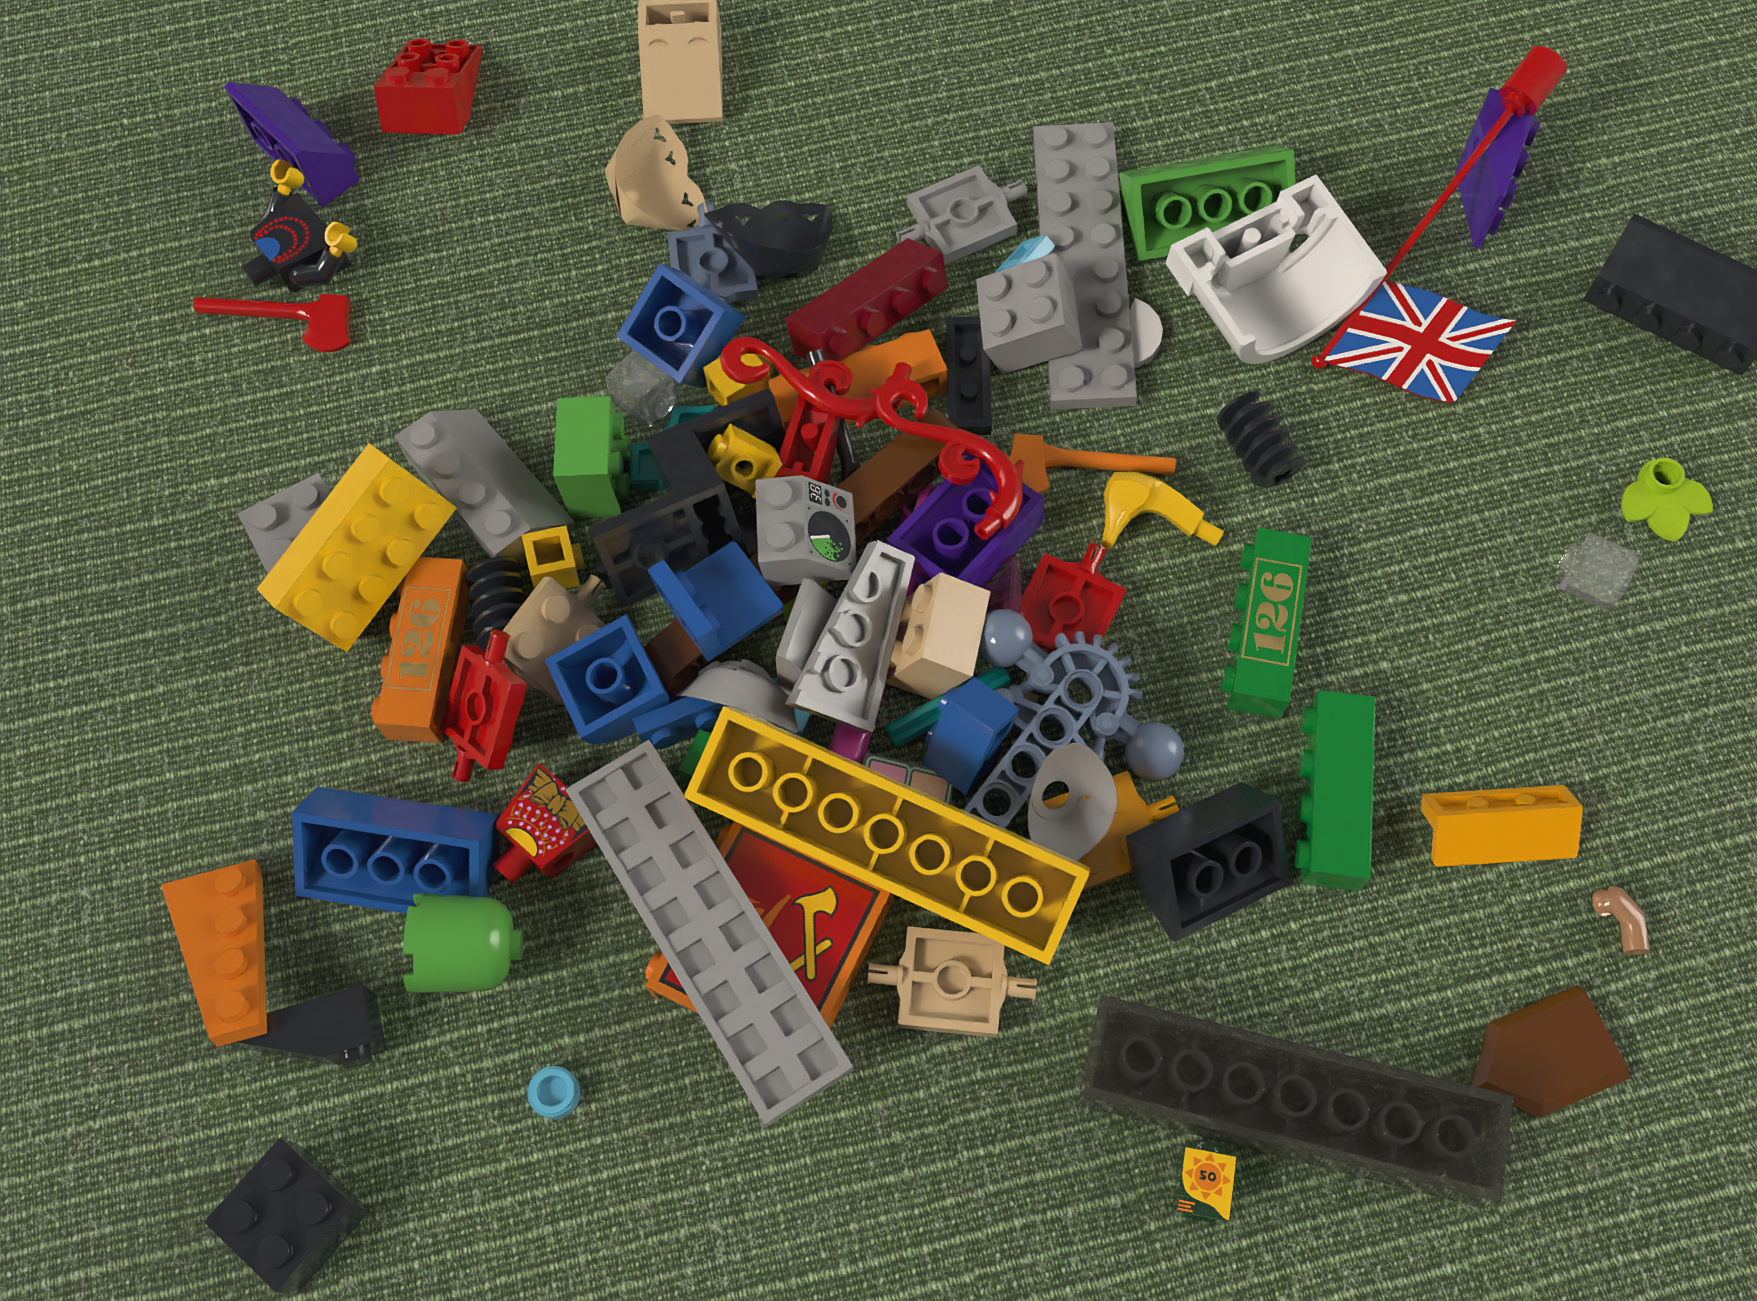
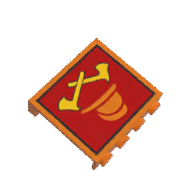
(811, 909)

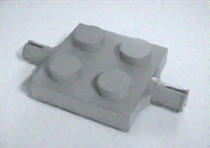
(962, 214)

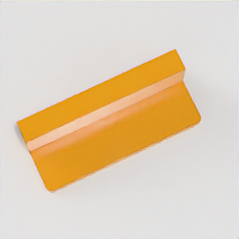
(1503, 825)

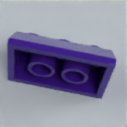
(288, 134)
(944, 534)

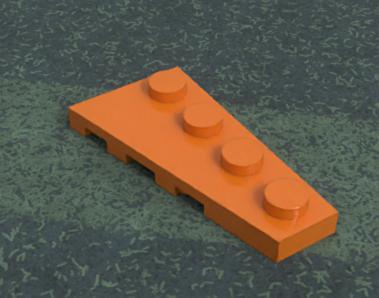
(223, 946)

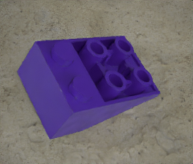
(1490, 180)

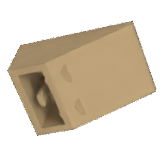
(681, 60)

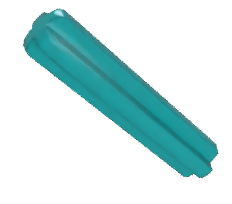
(924, 717)

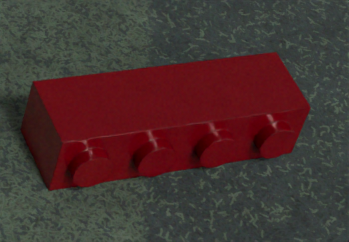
(868, 301)

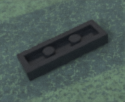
(968, 376)

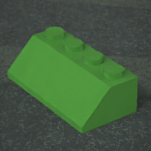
(1190, 195)

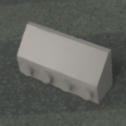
(483, 479)

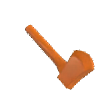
(1041, 455)

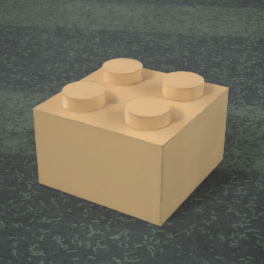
(938, 636)

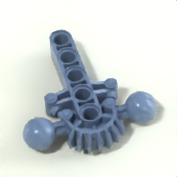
(1006, 640)

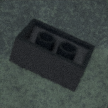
(1210, 858)

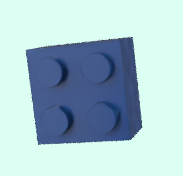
(679, 325)

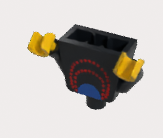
(295, 240)

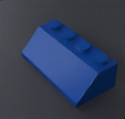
(388, 848)

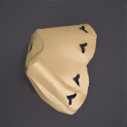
(648, 186)

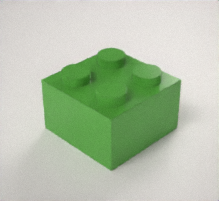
(591, 457)

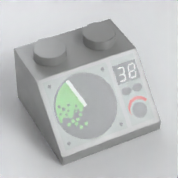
(804, 531)

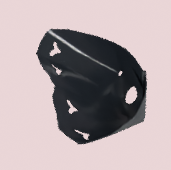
(772, 244)

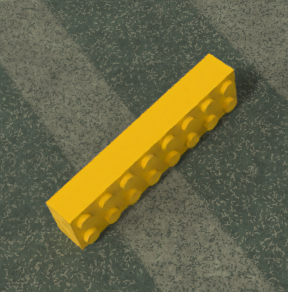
(888, 833)

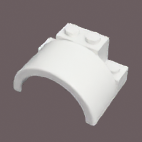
(1274, 298)

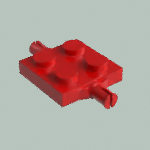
(1070, 599)
(482, 707)

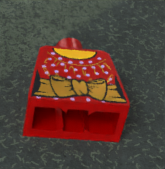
(541, 829)

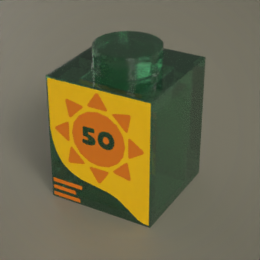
(1204, 1183)

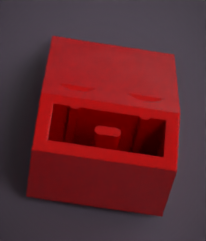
(429, 87)

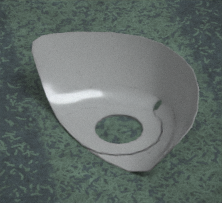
(744, 692)
(1079, 822)

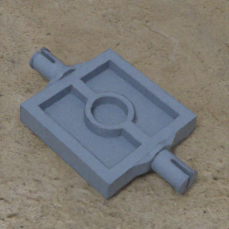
(712, 261)

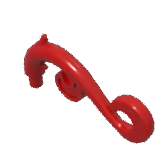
(810, 388)
(958, 443)

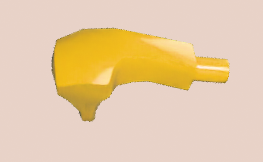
(1137, 493)

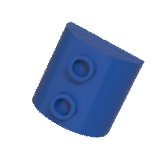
(607, 682)

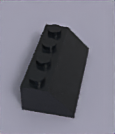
(1681, 293)

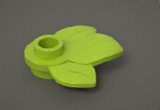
(1667, 504)

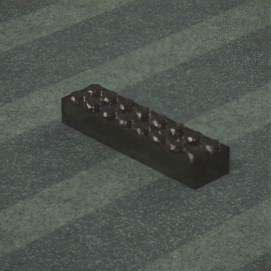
(1297, 1102)

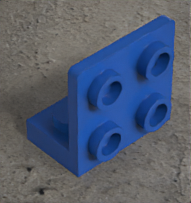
(717, 599)

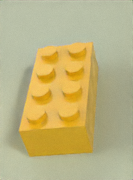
(356, 548)

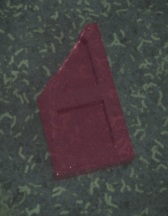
(1007, 588)

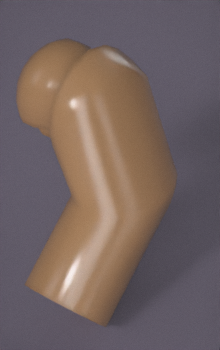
(1628, 913)

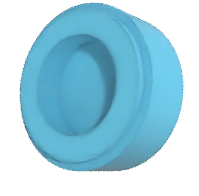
(554, 1092)

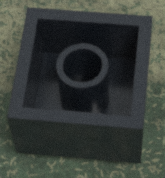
(287, 1217)

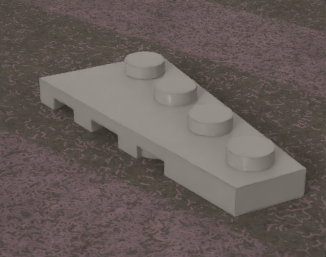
(855, 649)

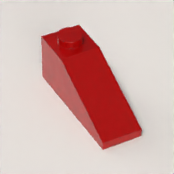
(809, 443)

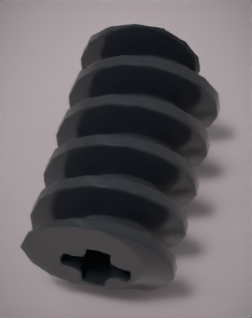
(1257, 442)
(494, 595)

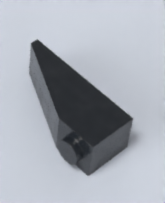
(329, 1029)

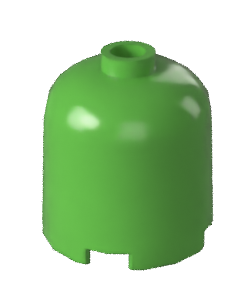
(459, 943)

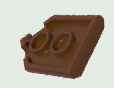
(1549, 1054)

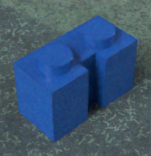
(968, 734)

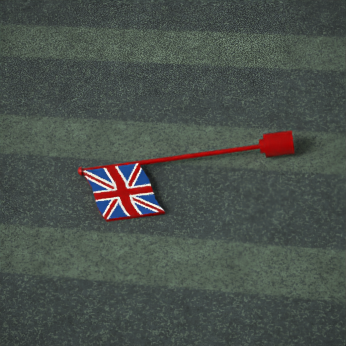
(1417, 335)

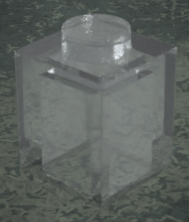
(641, 388)
(1597, 570)

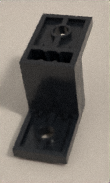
(696, 512)

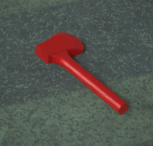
(326, 317)

